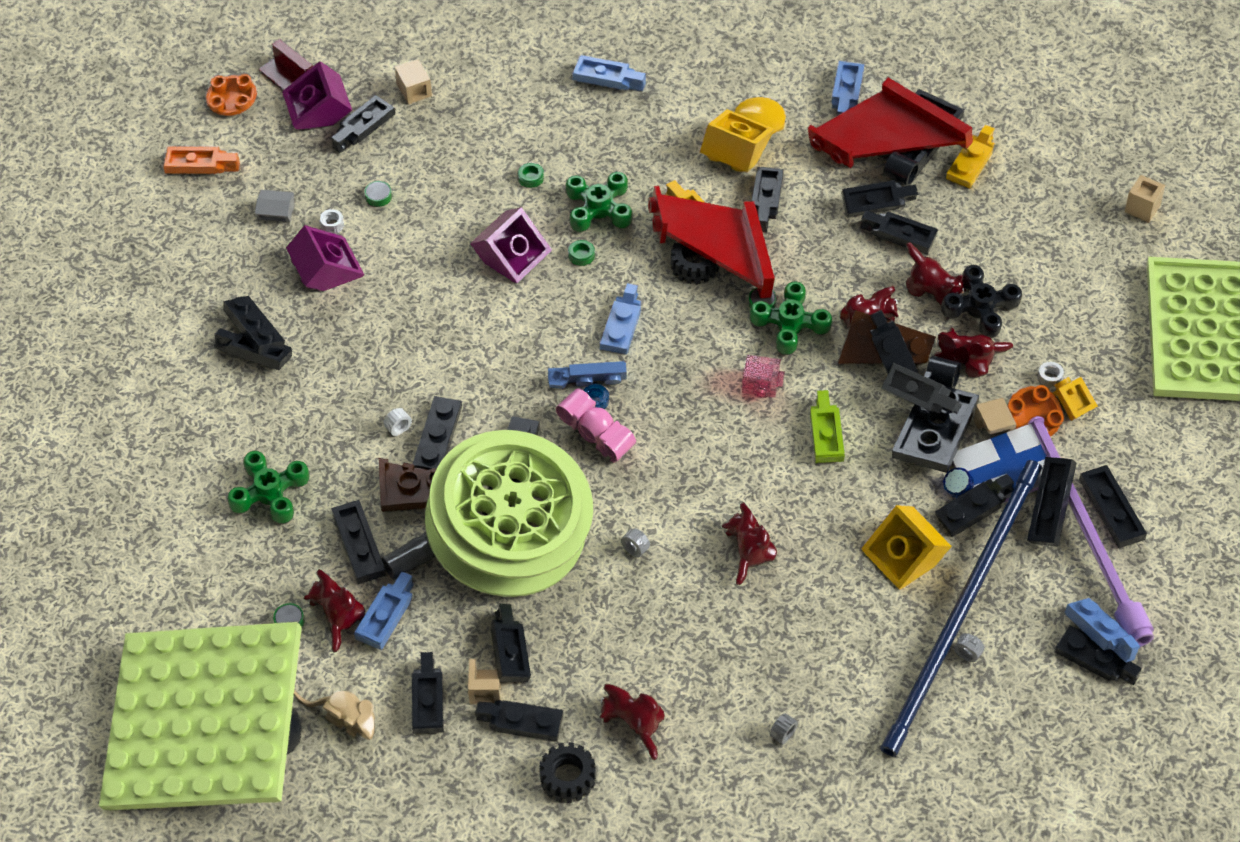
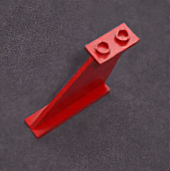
(888, 124)
(718, 233)

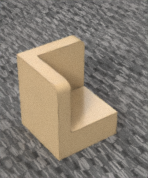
(413, 81)
(1144, 198)
(994, 416)
(482, 684)

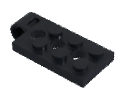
(908, 166)
(947, 435)

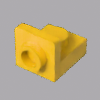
(1074, 397)

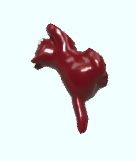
(930, 277)
(879, 301)
(973, 351)
(753, 541)
(338, 603)
(639, 713)

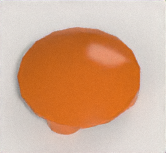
(231, 94)
(1036, 402)

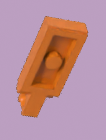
(199, 160)

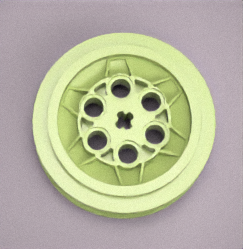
(473, 545)

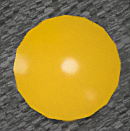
(763, 111)

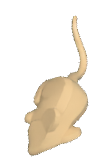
(346, 710)

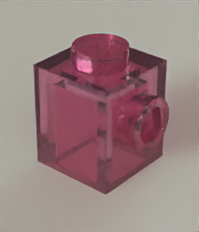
(762, 376)

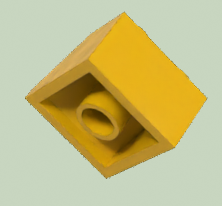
(735, 140)
(905, 546)

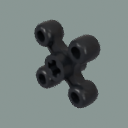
(981, 301)

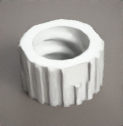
(329, 215)
(1053, 368)
(397, 421)

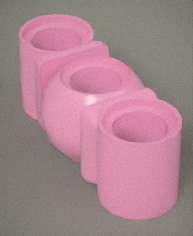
(595, 425)

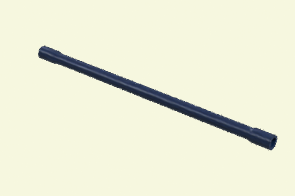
(899, 730)

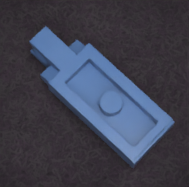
(608, 74)
(847, 86)
(622, 322)
(585, 374)
(385, 612)
(1102, 628)

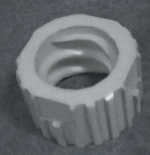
(635, 542)
(969, 647)
(783, 728)

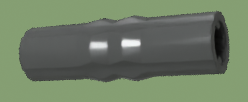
(408, 556)

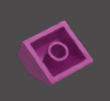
(317, 98)
(511, 245)
(323, 259)

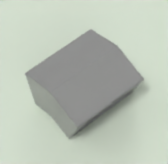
(275, 205)

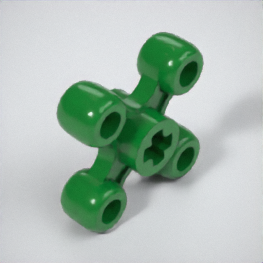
(598, 201)
(790, 318)
(268, 487)

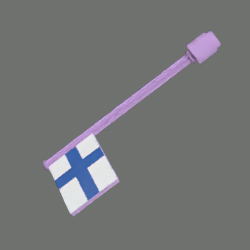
(1008, 456)

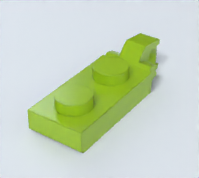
(826, 430)

